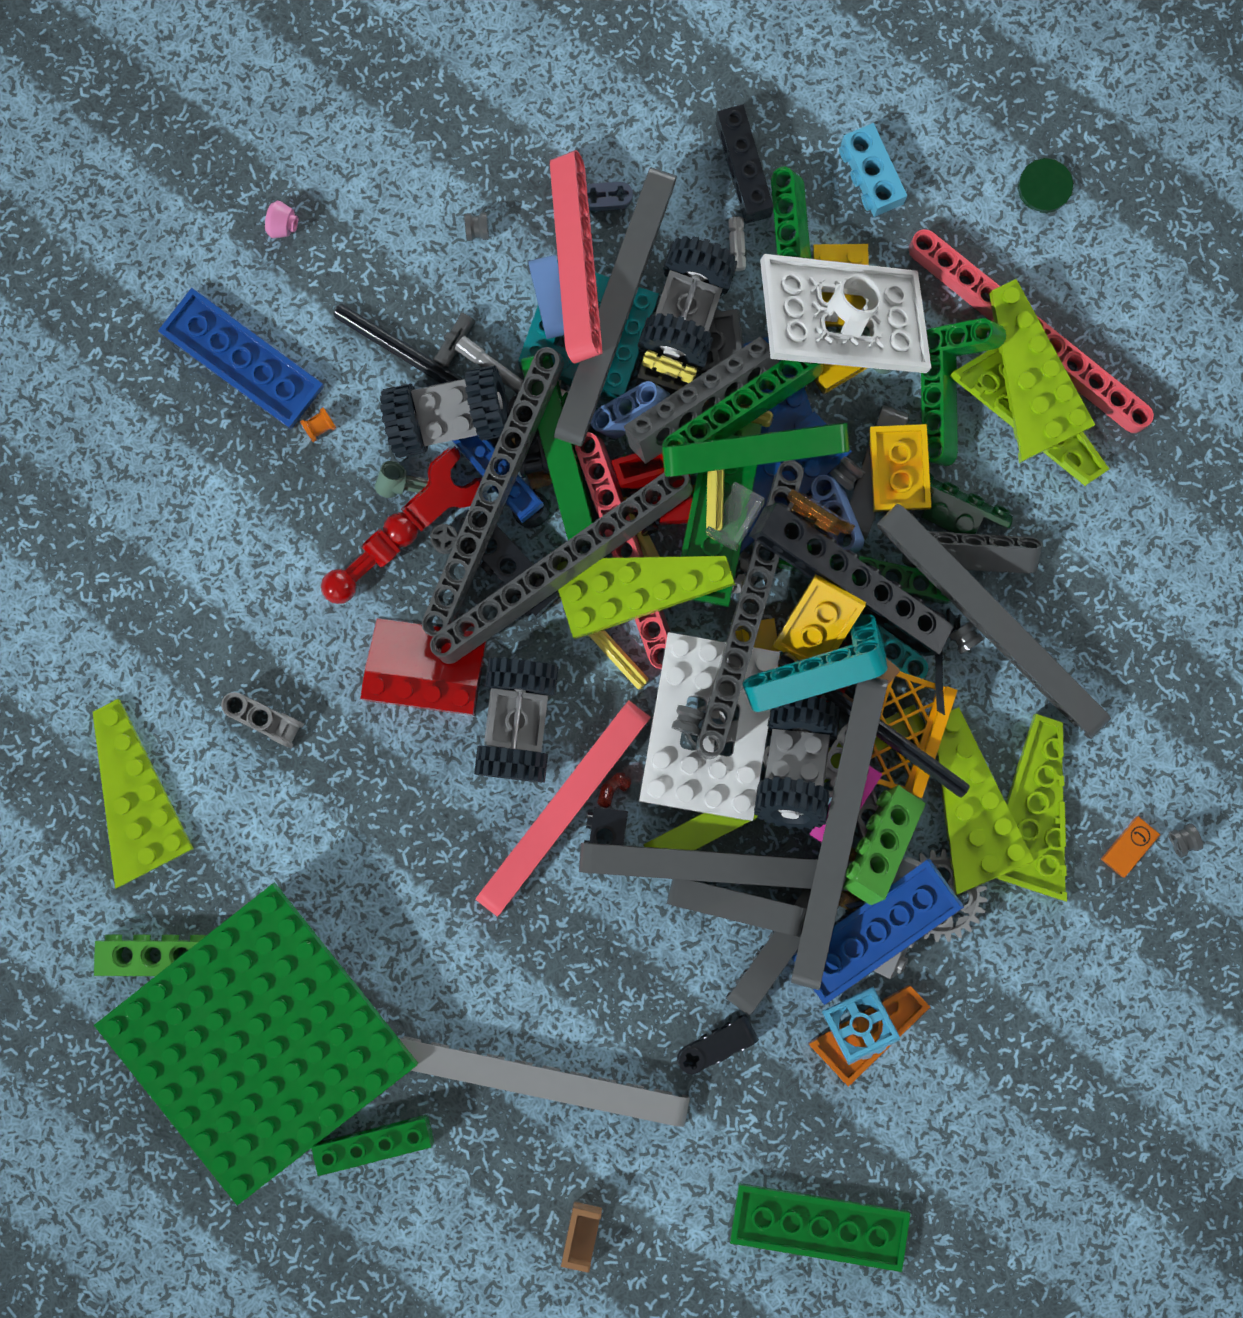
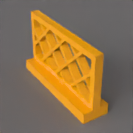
(930, 737)

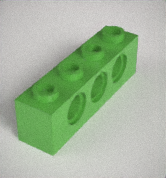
(906, 811)
(109, 959)

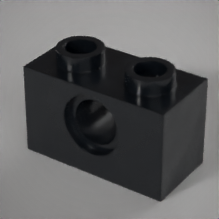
(610, 819)

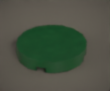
(1045, 185)

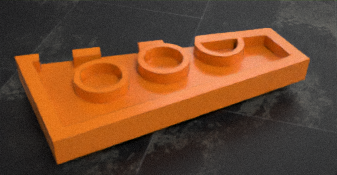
(903, 1009)

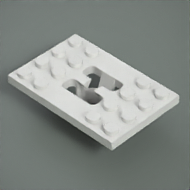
(799, 314)
(681, 775)

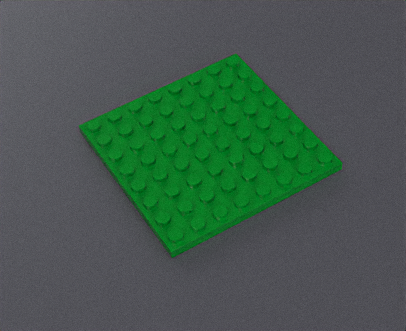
(256, 1044)

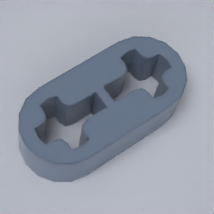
(608, 189)

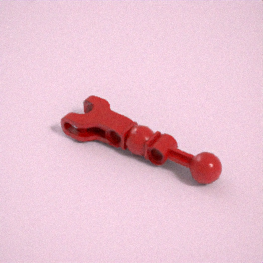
(403, 527)

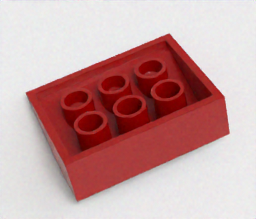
(408, 674)

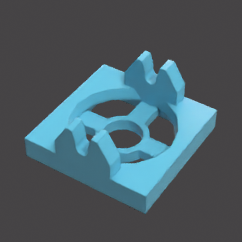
(853, 1053)

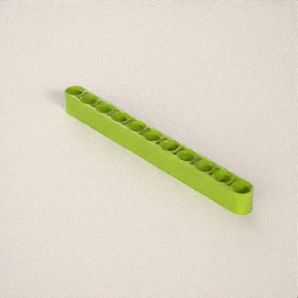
(709, 827)

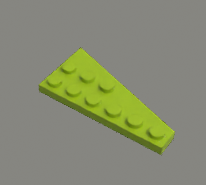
(986, 382)
(1037, 385)
(637, 586)
(1040, 810)
(138, 812)
(979, 824)

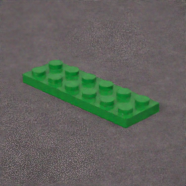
(696, 541)
(820, 1227)

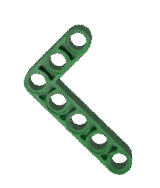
(935, 384)

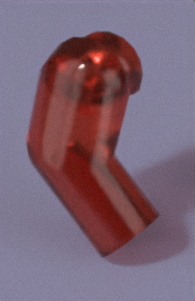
(608, 788)

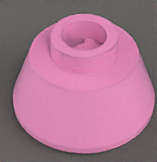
(280, 220)

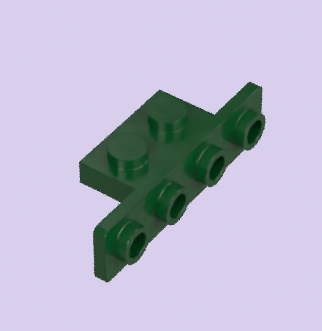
(961, 511)

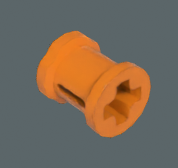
(318, 424)

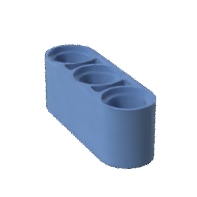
(548, 294)
(615, 414)
(838, 499)

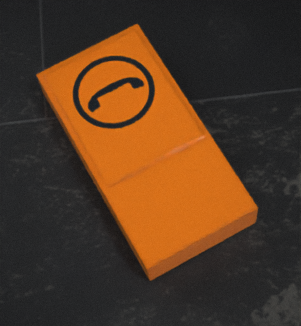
(1130, 846)

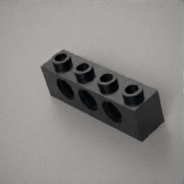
(744, 164)
(505, 552)

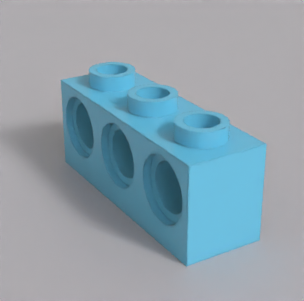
(878, 159)

